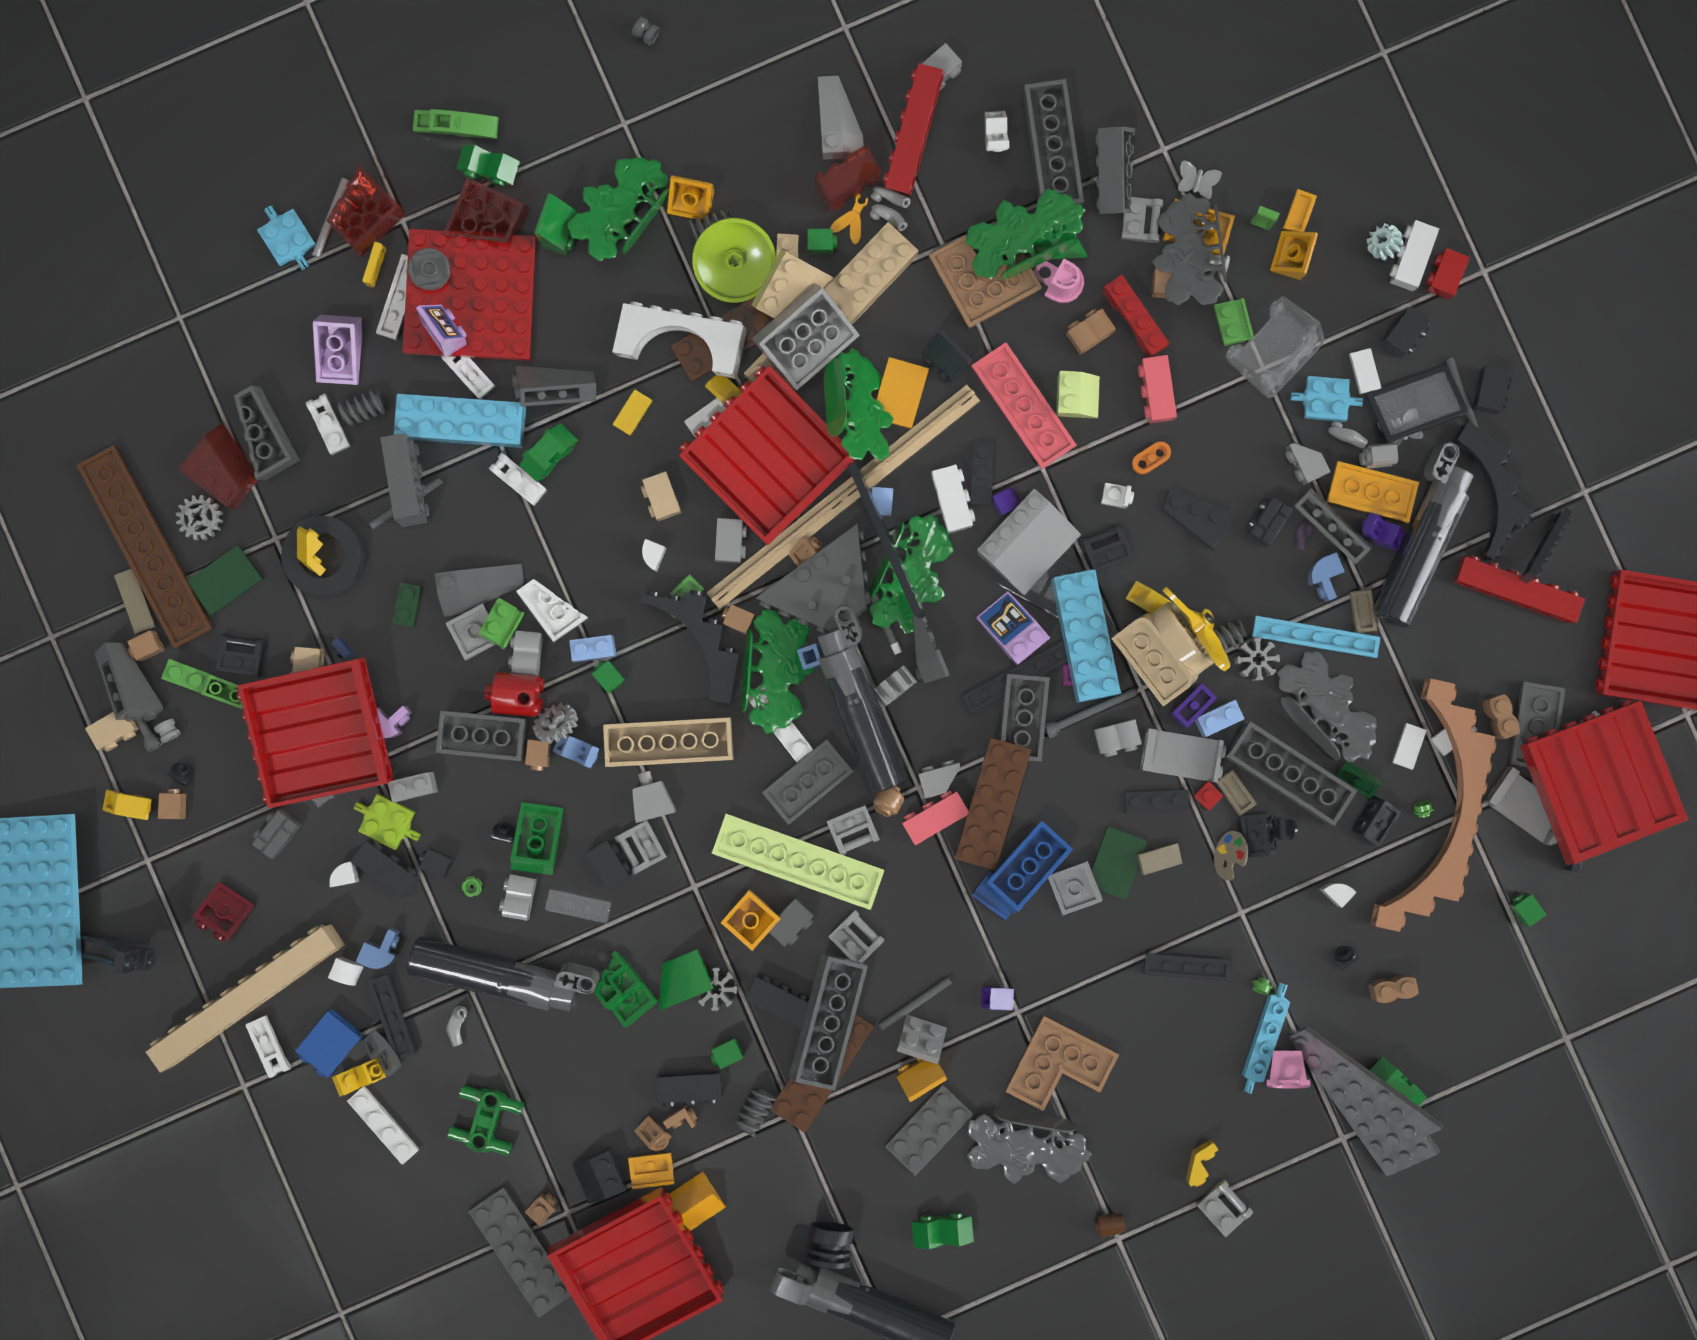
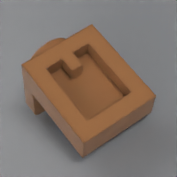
(805, 549)
(676, 1118)
(652, 1134)
(542, 1208)

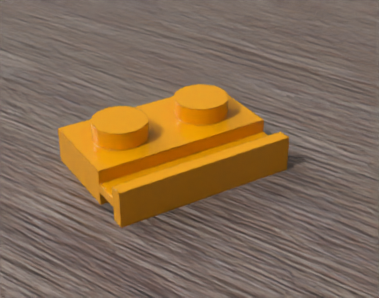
(651, 1170)

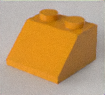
(750, 920)
(920, 1078)

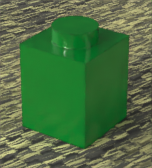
(821, 241)
(608, 676)
(1527, 909)
(726, 1053)

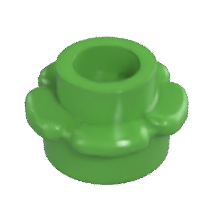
(1423, 809)
(472, 881)
(1262, 986)

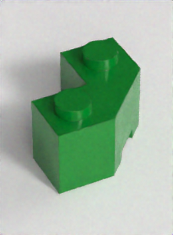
(488, 166)
(544, 455)
(1397, 1080)
(942, 1230)

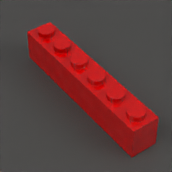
(914, 129)
(1508, 587)

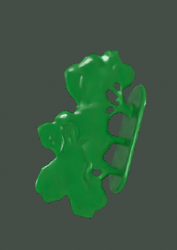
(615, 207)
(1018, 231)
(864, 412)
(933, 548)
(779, 668)

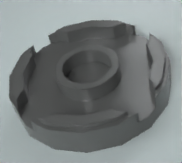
(429, 269)

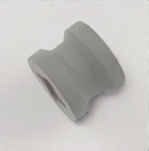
(167, 730)

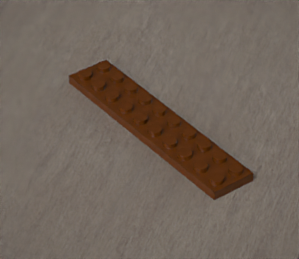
(144, 546)

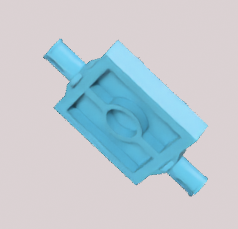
(286, 237)
(1326, 399)

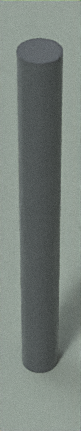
(1458, 381)
(389, 513)
(915, 1003)

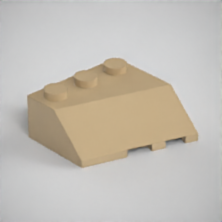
(786, 283)

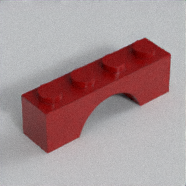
(1130, 307)

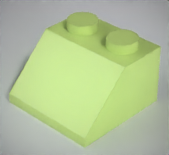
(1077, 395)

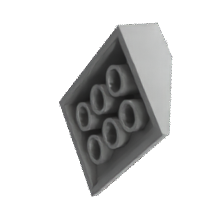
(805, 336)
(1028, 542)

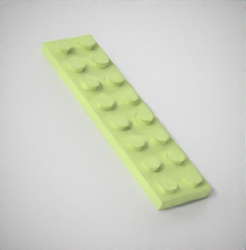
(798, 861)

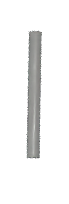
(327, 227)

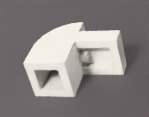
(996, 131)

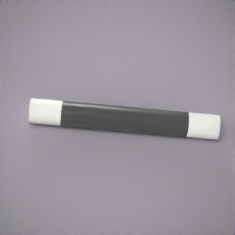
(889, 633)

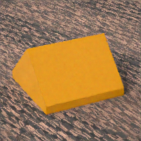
(689, 198)
(1294, 253)
(696, 1201)

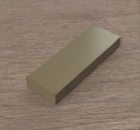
(135, 602)

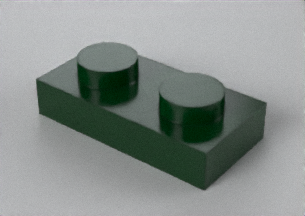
(407, 605)
(1358, 779)

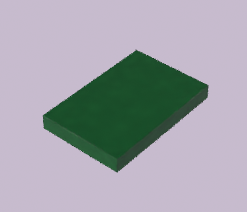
(224, 580)
(1117, 862)

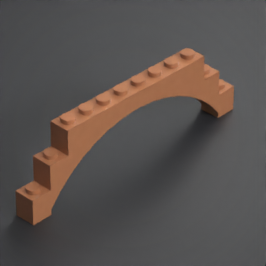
(1472, 761)

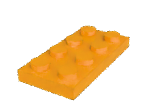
(1372, 492)

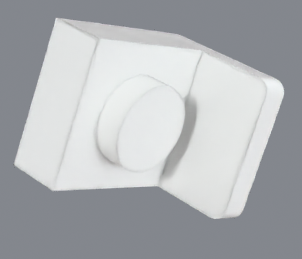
(1117, 495)

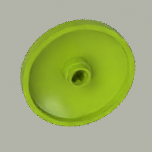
(733, 259)

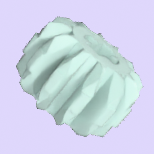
(1385, 241)

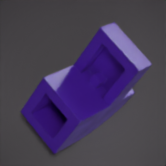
(1382, 532)

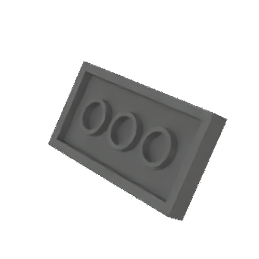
(1537, 712)
(807, 782)
(928, 1129)

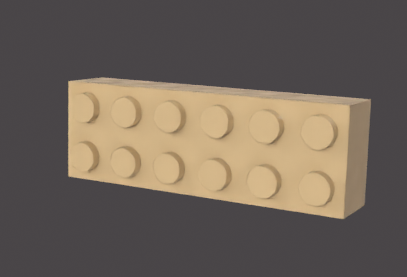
(668, 742)

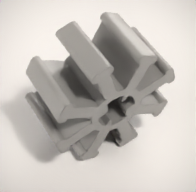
(1260, 665)
(894, 686)
(725, 988)

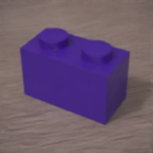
(1193, 705)

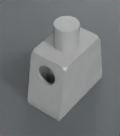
(651, 799)

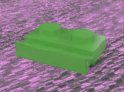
(1233, 322)
(501, 623)

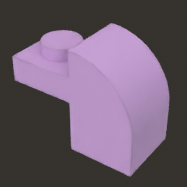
(389, 725)

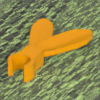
(853, 219)

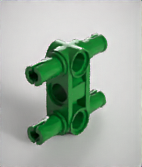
(485, 1120)

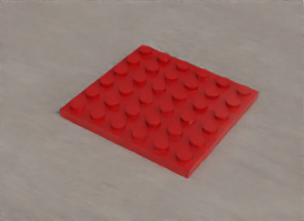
(485, 292)

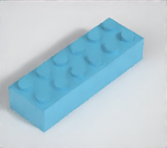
(460, 420)
(1085, 636)

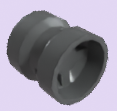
(646, 31)

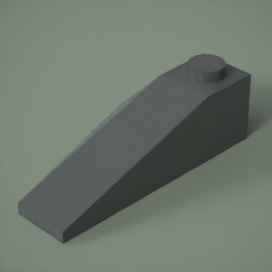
(469, 588)
(927, 656)

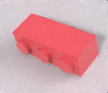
(1157, 389)
(935, 817)

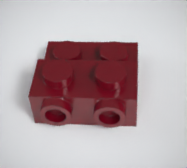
(222, 912)

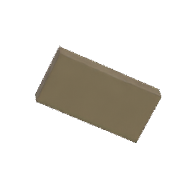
(1362, 613)
(1236, 792)
(1159, 858)

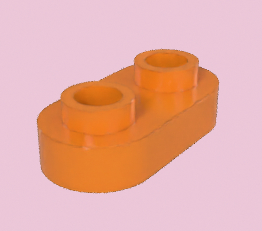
(1150, 458)

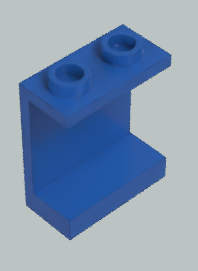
(329, 1043)

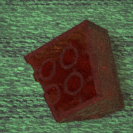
(847, 179)
(364, 212)
(485, 214)
(220, 467)

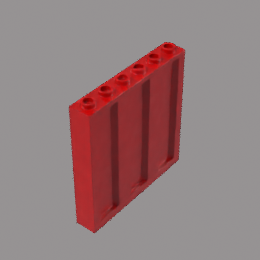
(766, 454)
(1650, 641)
(315, 733)
(1603, 781)
(636, 1271)

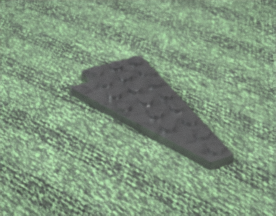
(1381, 1116)

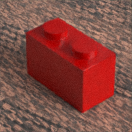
(1447, 273)

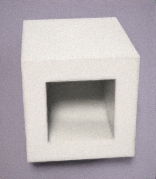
(653, 554)
(344, 874)
(1338, 893)
(345, 971)

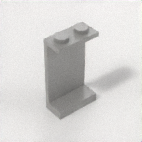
(1182, 755)
(1521, 804)

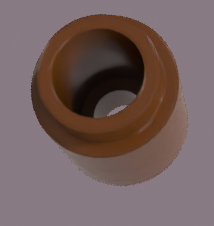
(1110, 1224)

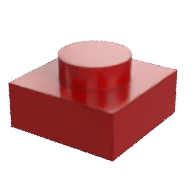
(1208, 795)

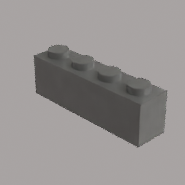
(1333, 526)

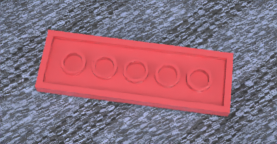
(1023, 405)

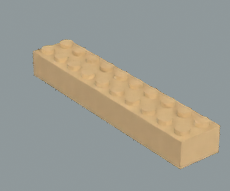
(862, 280)
(246, 997)

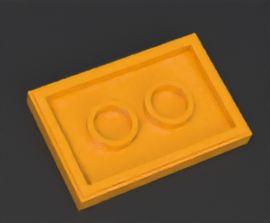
(1210, 237)
(902, 390)

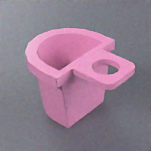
(1064, 282)
(1288, 1071)

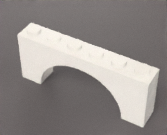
(641, 324)

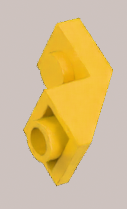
(306, 548)
(1146, 598)
(127, 804)
(358, 1077)
(1196, 1171)

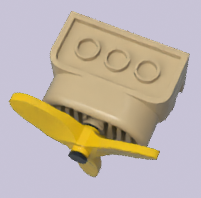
(1171, 647)

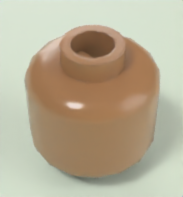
(888, 801)

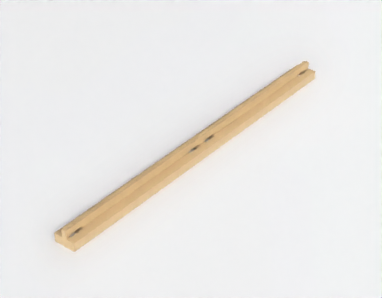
(823, 513)

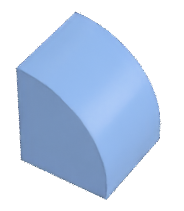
(883, 499)

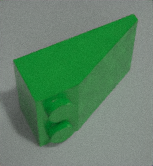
(552, 225)
(536, 838)

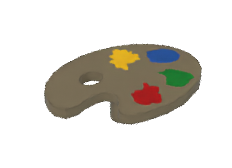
(1234, 850)

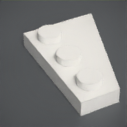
(549, 610)

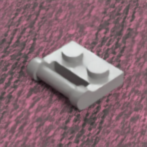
(1134, 221)
(851, 823)
(646, 843)
(850, 943)
(1219, 1213)

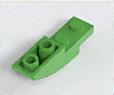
(455, 123)
(202, 682)

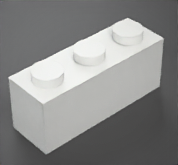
(1413, 255)
(953, 498)

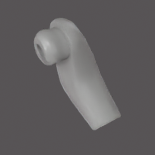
(890, 195)
(888, 214)
(1347, 435)
(454, 1024)

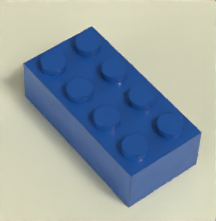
(1027, 867)

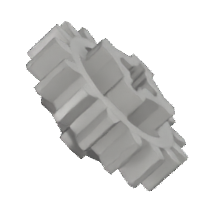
(204, 511)
(555, 723)

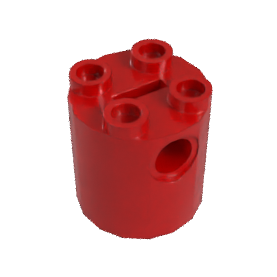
(508, 696)

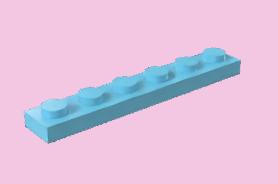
(1315, 637)

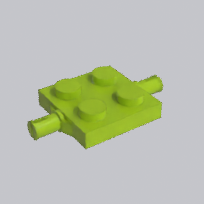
(387, 821)

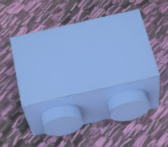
(593, 648)
(1219, 718)

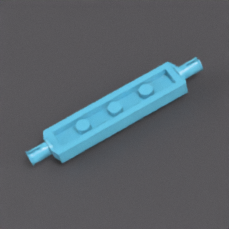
(1265, 1038)

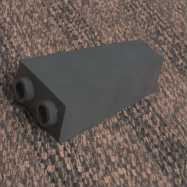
(552, 386)
(126, 685)

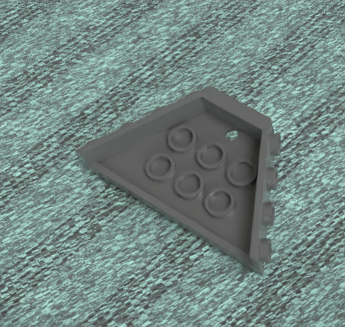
(823, 584)

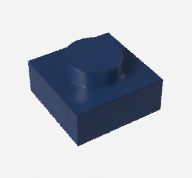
(341, 649)

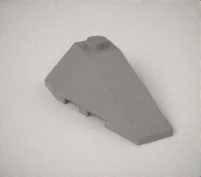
(838, 123)

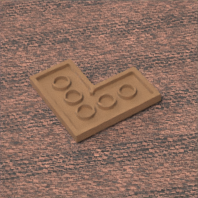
(979, 296)
(1058, 1051)

